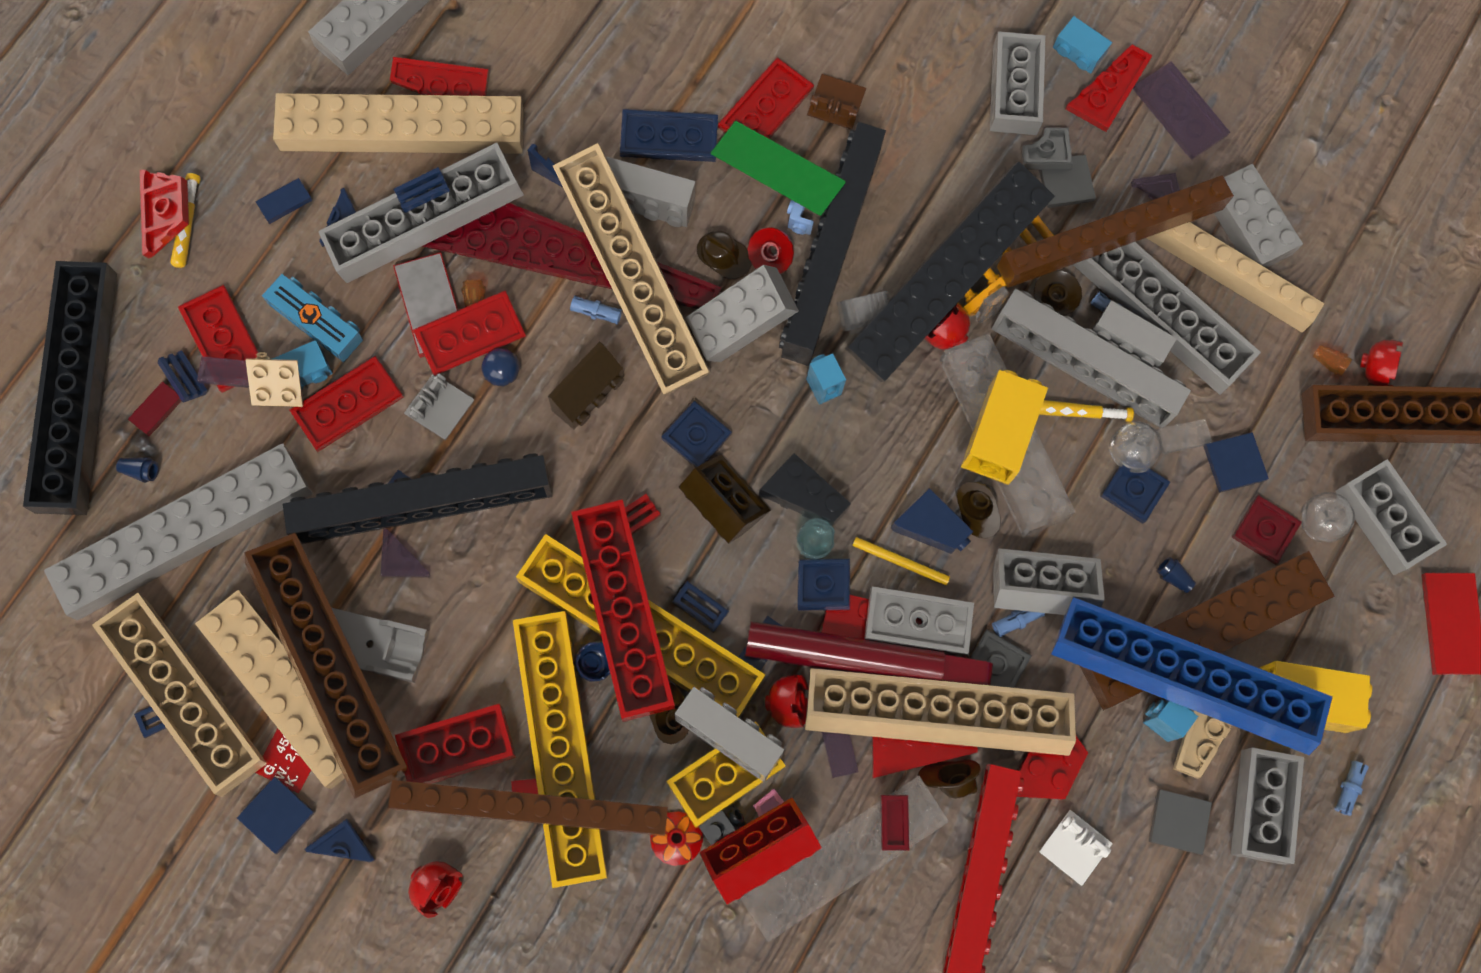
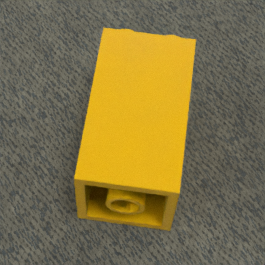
(1004, 426)
(1348, 691)

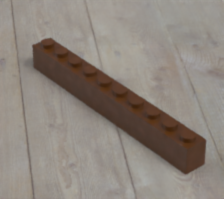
(1114, 231)
(528, 808)

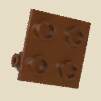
(836, 101)

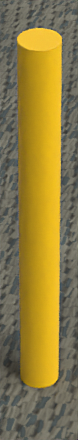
(901, 561)

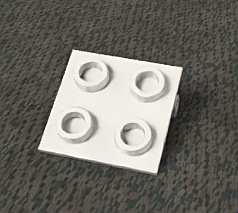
(1076, 847)

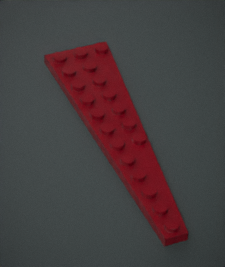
(547, 247)

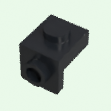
(722, 824)

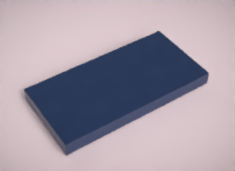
(668, 135)

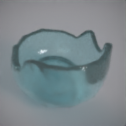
(815, 539)

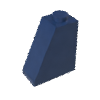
(933, 524)

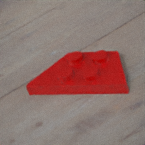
(162, 209)
(1051, 774)

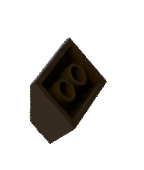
(586, 386)
(724, 498)

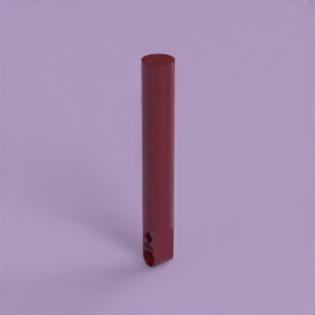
(861, 655)

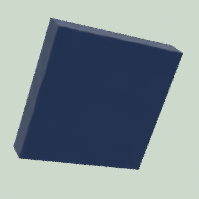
(696, 435)
(1236, 462)
(1135, 492)
(824, 584)
(275, 815)

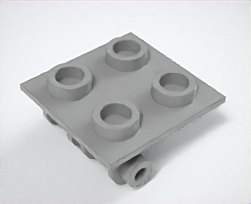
(439, 406)

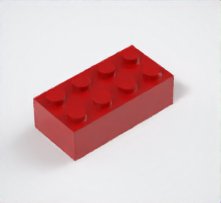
(456, 745)
(760, 850)

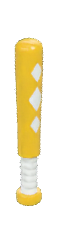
(182, 240)
(1066, 409)

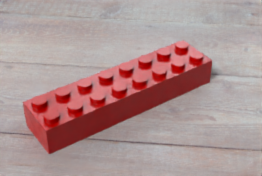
(623, 611)

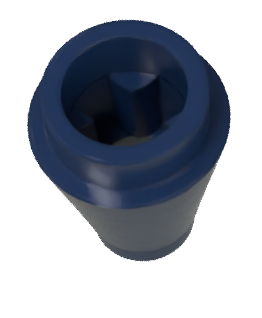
(138, 468)
(1175, 574)

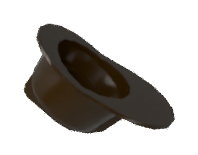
(723, 254)
(979, 508)
(665, 724)
(952, 778)

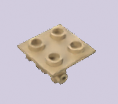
(274, 381)

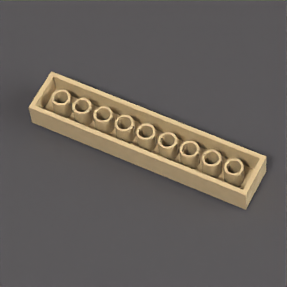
(398, 123)
(631, 269)
(941, 712)

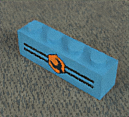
(312, 317)

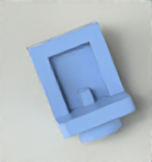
(796, 222)

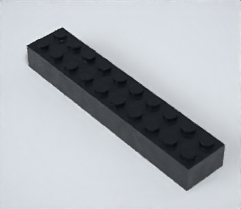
(831, 244)
(949, 272)
(70, 389)
(417, 499)

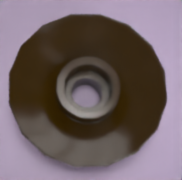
(1062, 284)

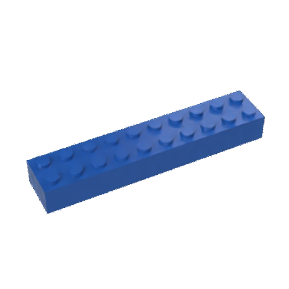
(1193, 676)

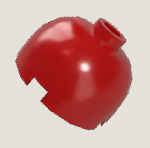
(951, 329)
(1382, 362)
(788, 701)
(433, 887)

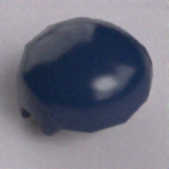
(500, 367)
(592, 662)

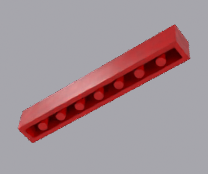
(983, 870)

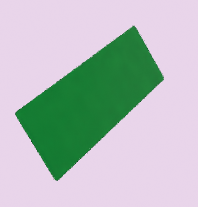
(778, 168)

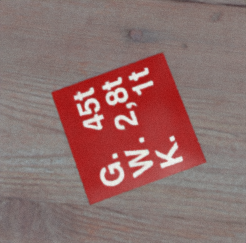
(284, 763)

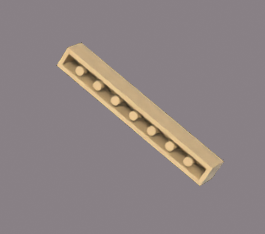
(1240, 274)

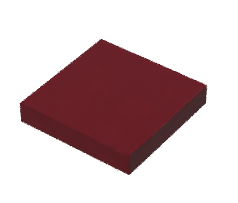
(1266, 529)

